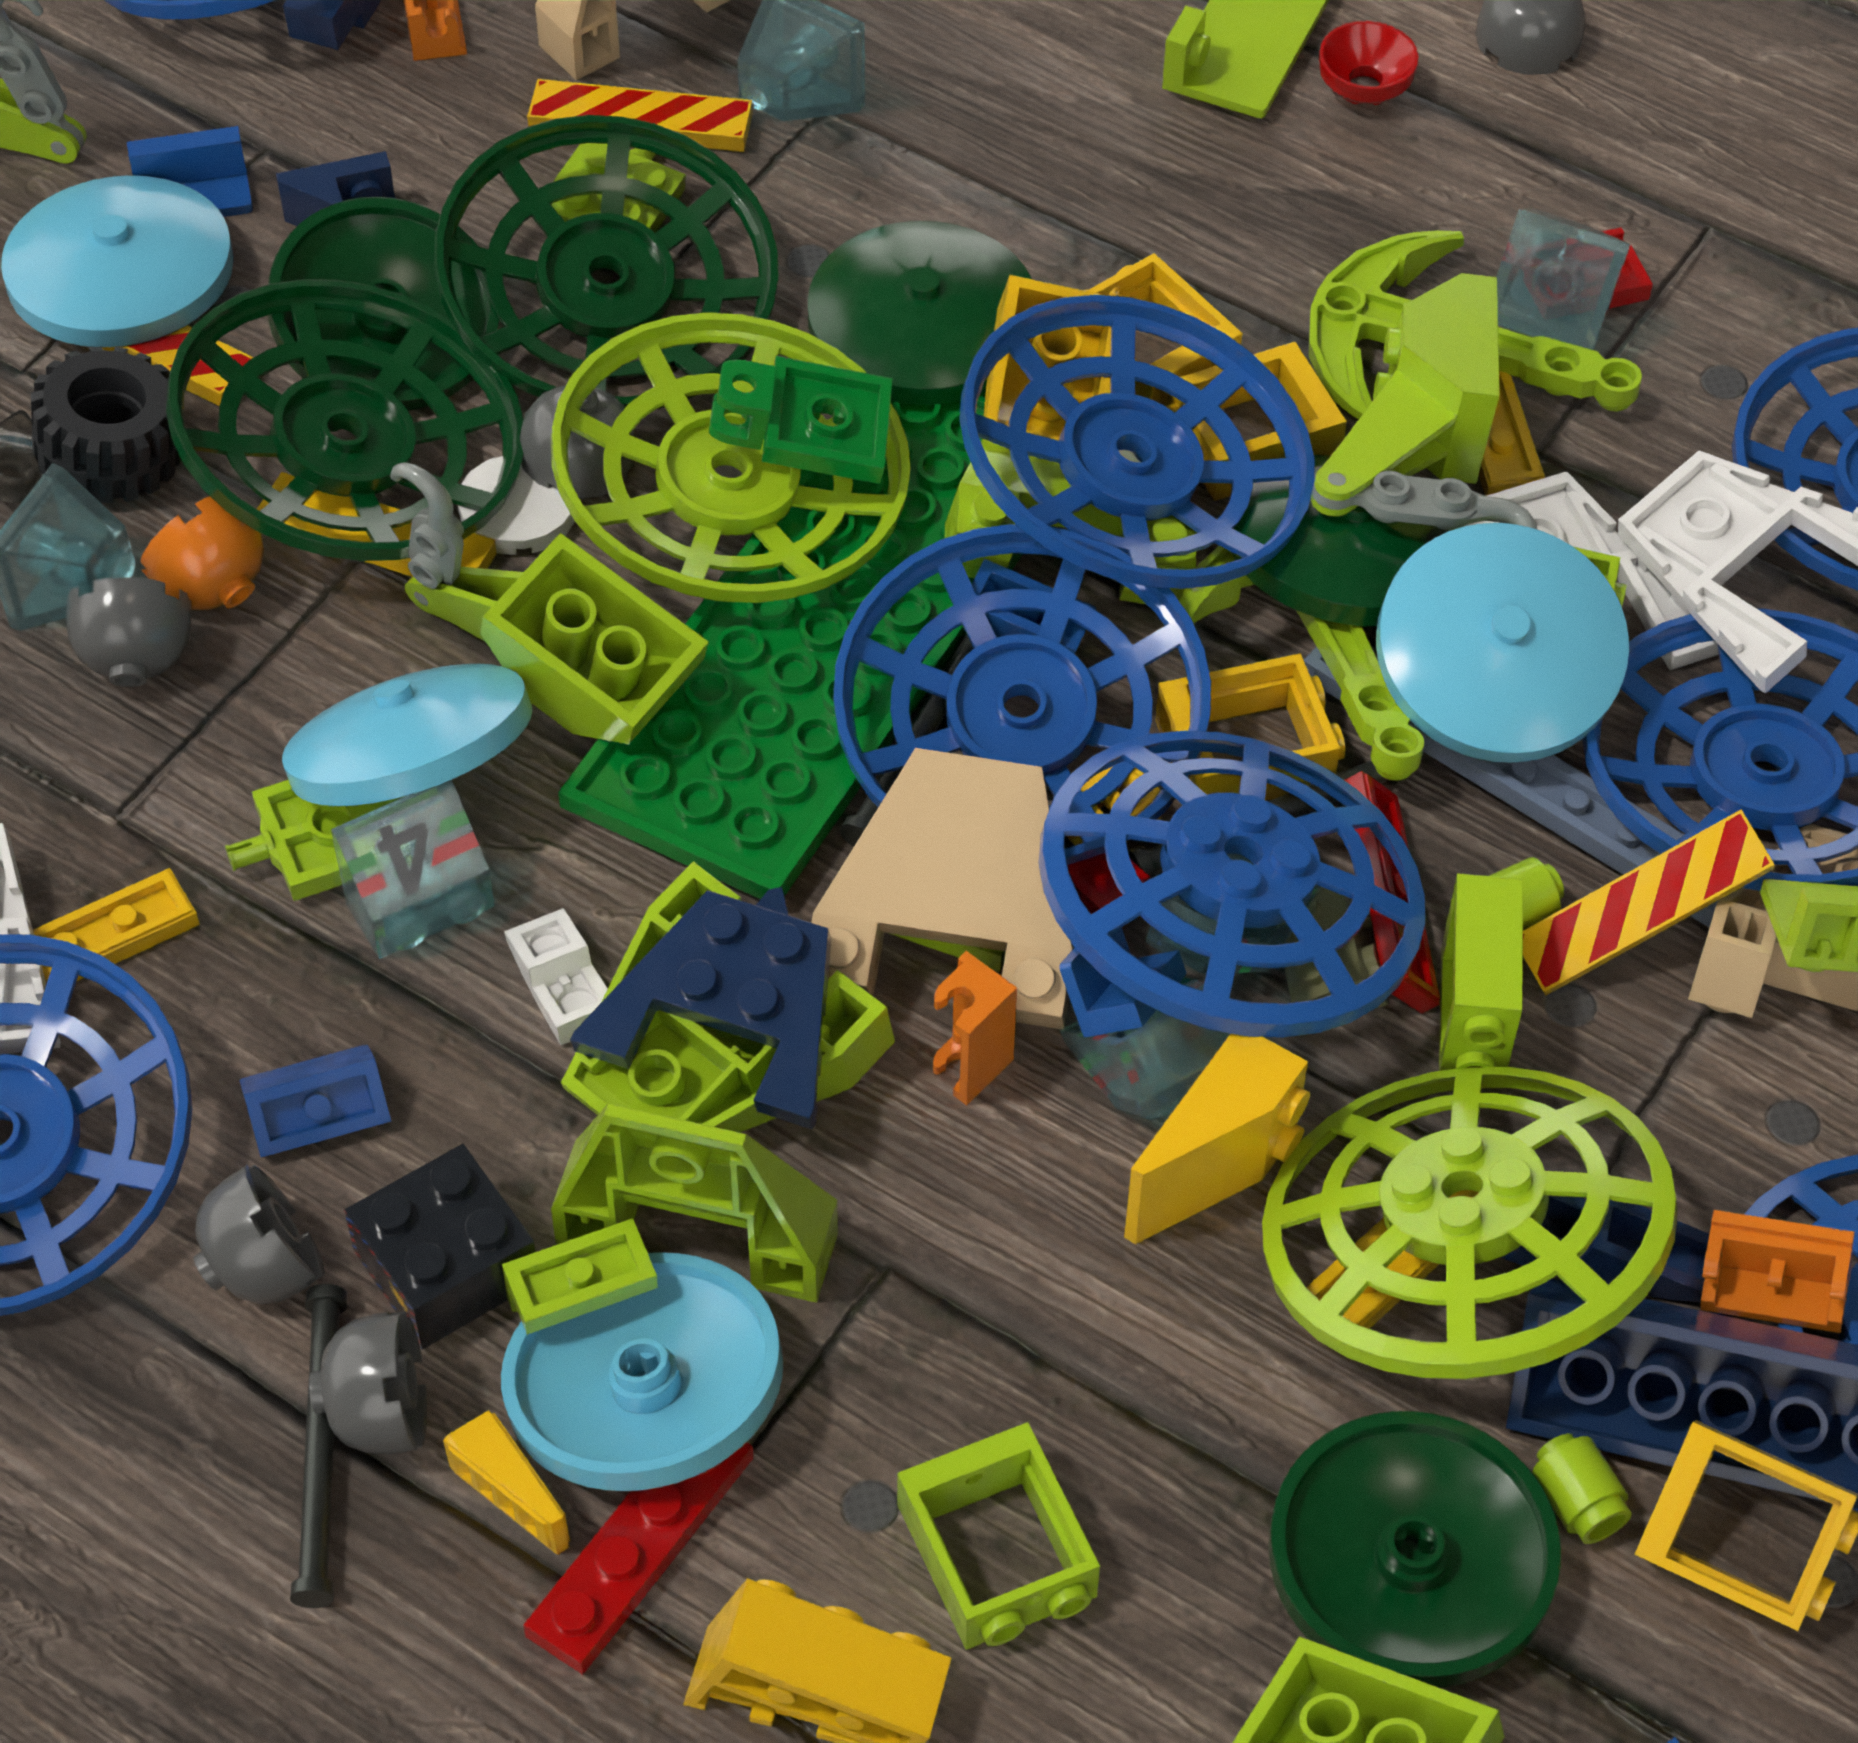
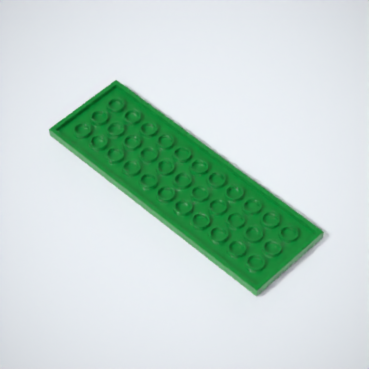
(748, 748)

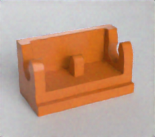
(435, 28)
(981, 1025)
(1777, 1271)

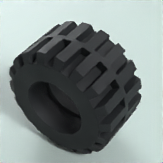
(105, 422)

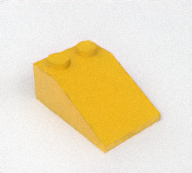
(1053, 347)
(1219, 1135)

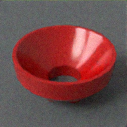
(1368, 51)

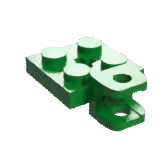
(787, 412)

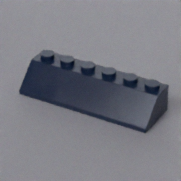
(1680, 1365)

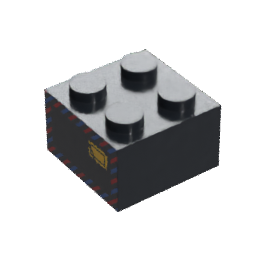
(439, 1243)

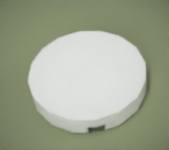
(529, 516)

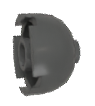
(1531, 34)
(583, 455)
(128, 628)
(253, 1241)
(372, 1385)

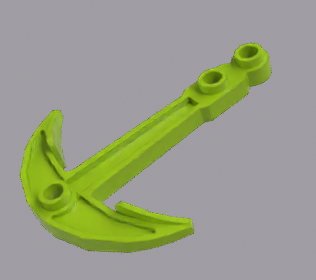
(1356, 307)
(1349, 656)

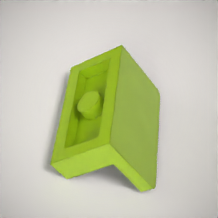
(579, 1276)

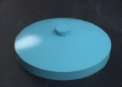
(117, 261)
(1502, 642)
(407, 734)
(647, 1382)

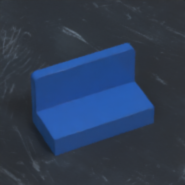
(202, 160)
(1103, 1005)
(315, 1100)

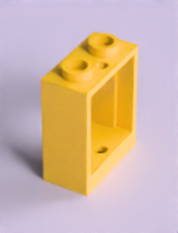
(1158, 283)
(1315, 405)
(1253, 690)
(1679, 1492)

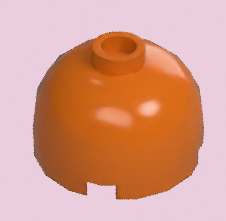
(207, 557)

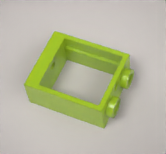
(1481, 972)
(979, 1473)

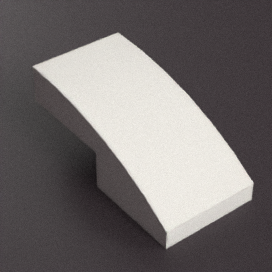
(557, 971)

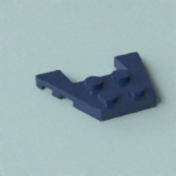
(738, 974)

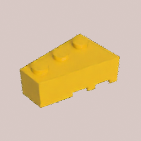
(818, 1668)

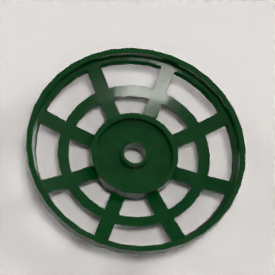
(597, 242)
(334, 402)

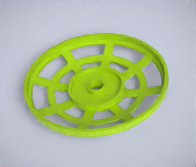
(691, 454)
(1467, 1229)

